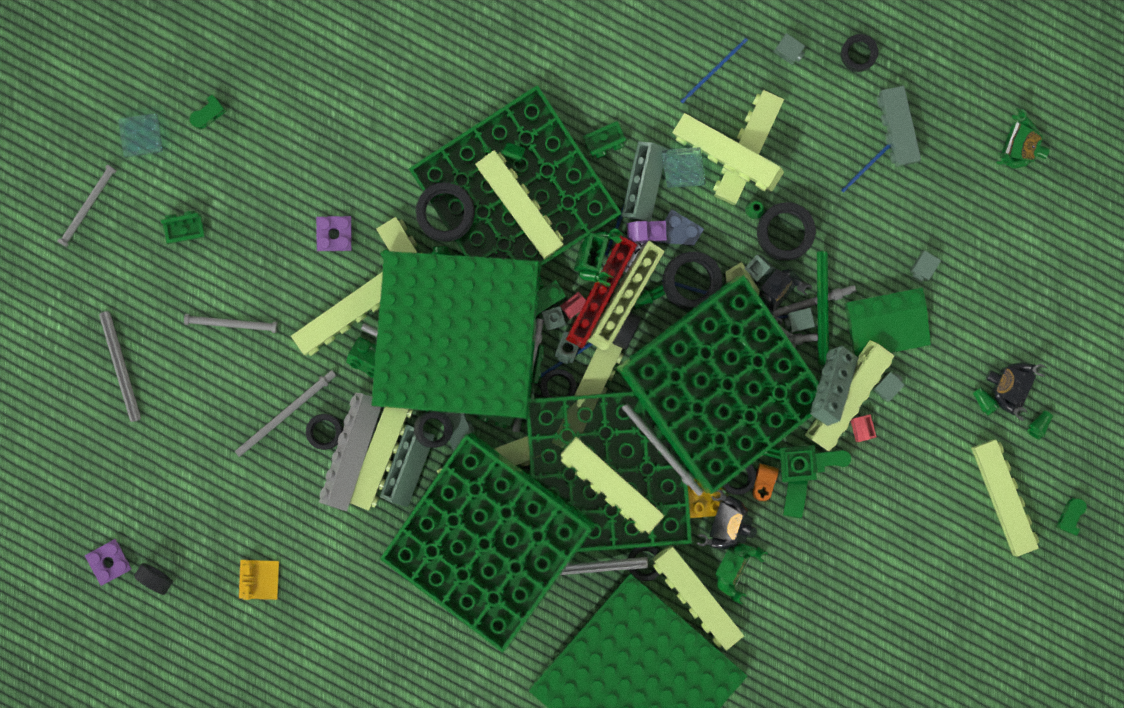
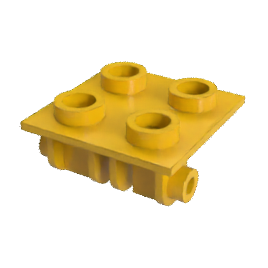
(703, 504)
(258, 579)

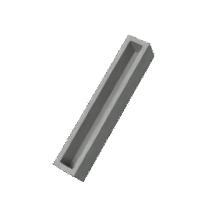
(350, 452)

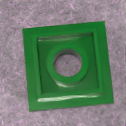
(789, 455)

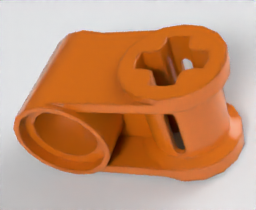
(765, 478)

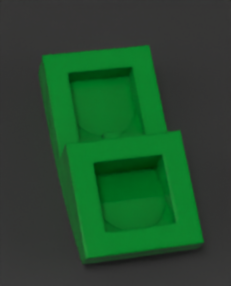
(795, 499)

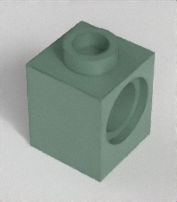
(790, 49)
(924, 266)
(760, 268)
(553, 319)
(799, 320)
(561, 354)
(889, 386)

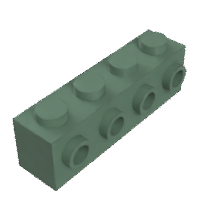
(899, 126)
(643, 182)
(834, 385)
(408, 465)

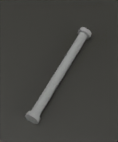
(87, 205)
(230, 323)

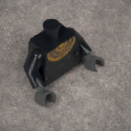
(779, 287)
(1014, 385)
(730, 525)

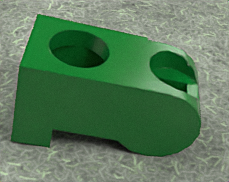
(208, 114)
(839, 458)
(1071, 513)

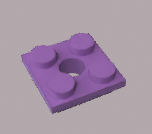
(325, 225)
(102, 572)

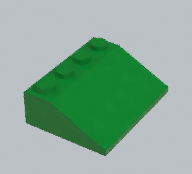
(891, 320)

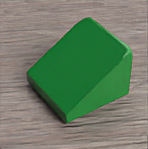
(513, 152)

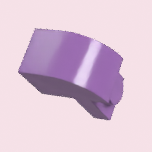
(646, 231)

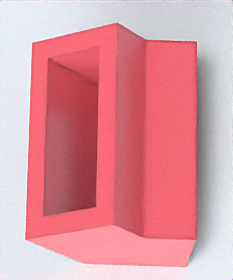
(573, 305)
(863, 428)

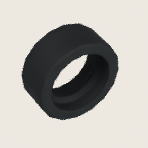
(873, 49)
(627, 331)
(557, 372)
(418, 429)
(310, 435)
(747, 487)
(643, 577)
(153, 579)

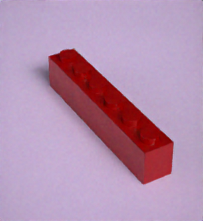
(600, 293)

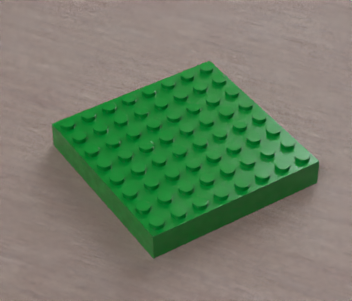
(550, 170)
(456, 334)
(723, 384)
(626, 451)
(487, 542)
(637, 657)

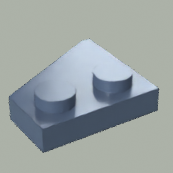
(681, 230)

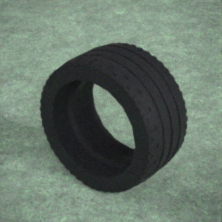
(440, 188)
(802, 214)
(669, 273)

